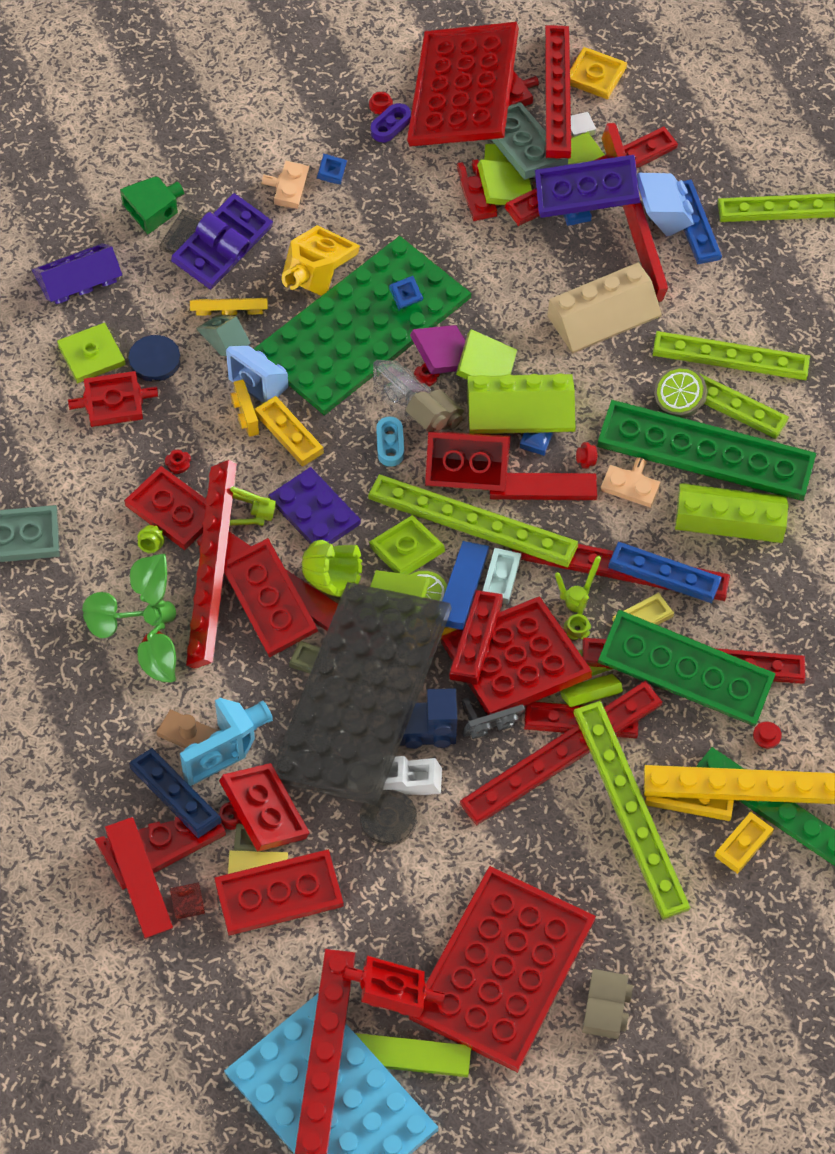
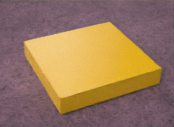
(596, 72)

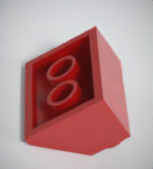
(467, 460)

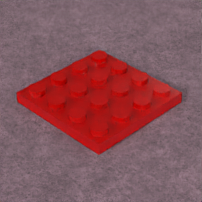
(525, 658)

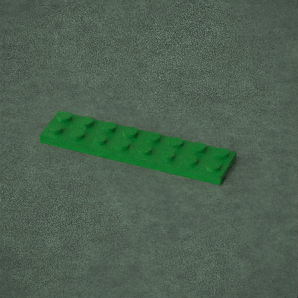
(707, 450)

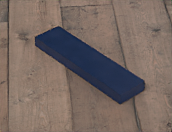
(175, 792)

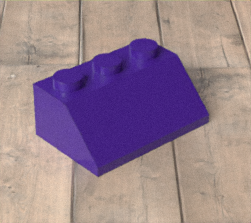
(78, 273)

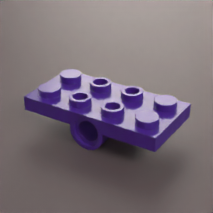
(221, 240)

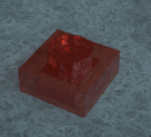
(187, 901)

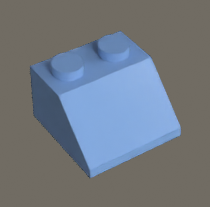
(665, 201)
(260, 375)

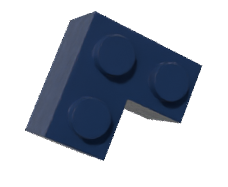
(433, 721)

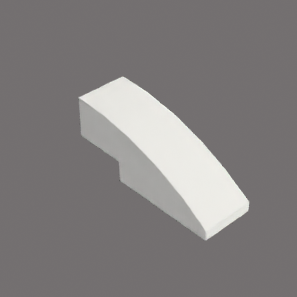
(415, 776)

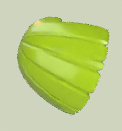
(331, 566)

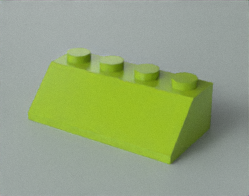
(521, 403)
(731, 513)

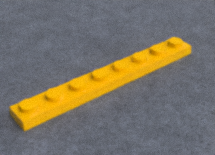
(739, 784)

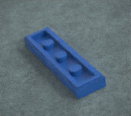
(700, 233)
(665, 572)
(464, 582)

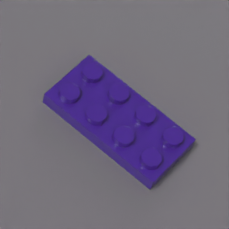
(587, 186)

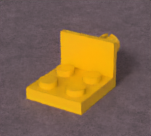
(314, 258)

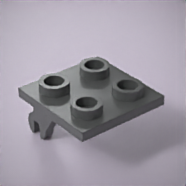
(479, 727)

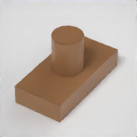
(183, 729)

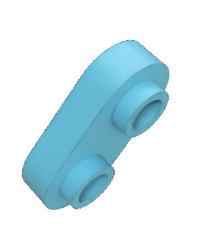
(390, 443)

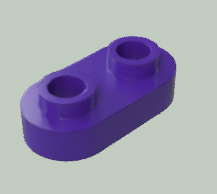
(387, 122)

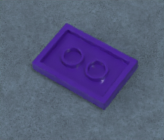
(314, 508)

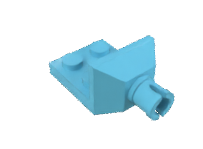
(227, 744)

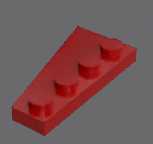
(163, 845)

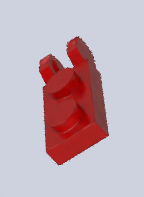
(474, 193)

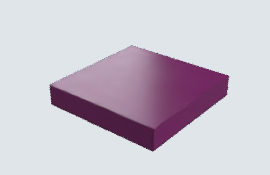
(439, 347)

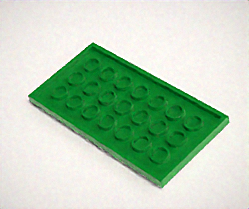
(356, 322)

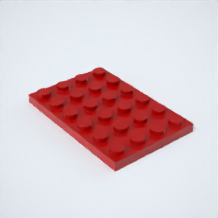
(463, 84)
(504, 968)

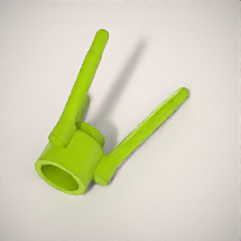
(261, 508)
(577, 596)

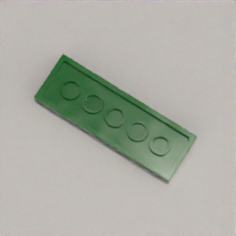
(686, 668)

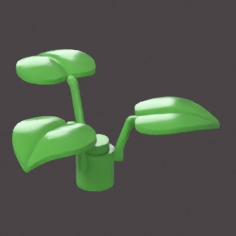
(149, 579)

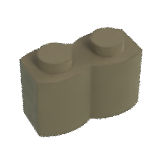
(434, 410)
(606, 1004)

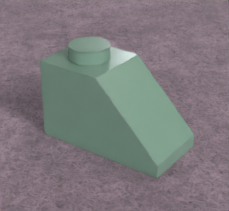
(223, 332)

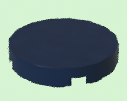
(154, 358)

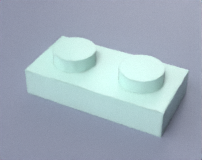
(502, 573)

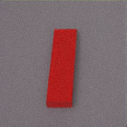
(548, 487)
(476, 637)
(560, 718)
(138, 878)

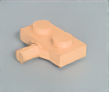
(288, 184)
(631, 484)

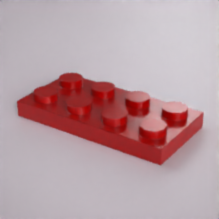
(269, 597)
(278, 892)

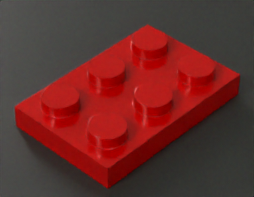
(169, 505)
(264, 807)

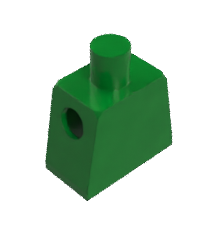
(151, 202)

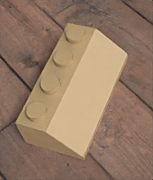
(604, 307)

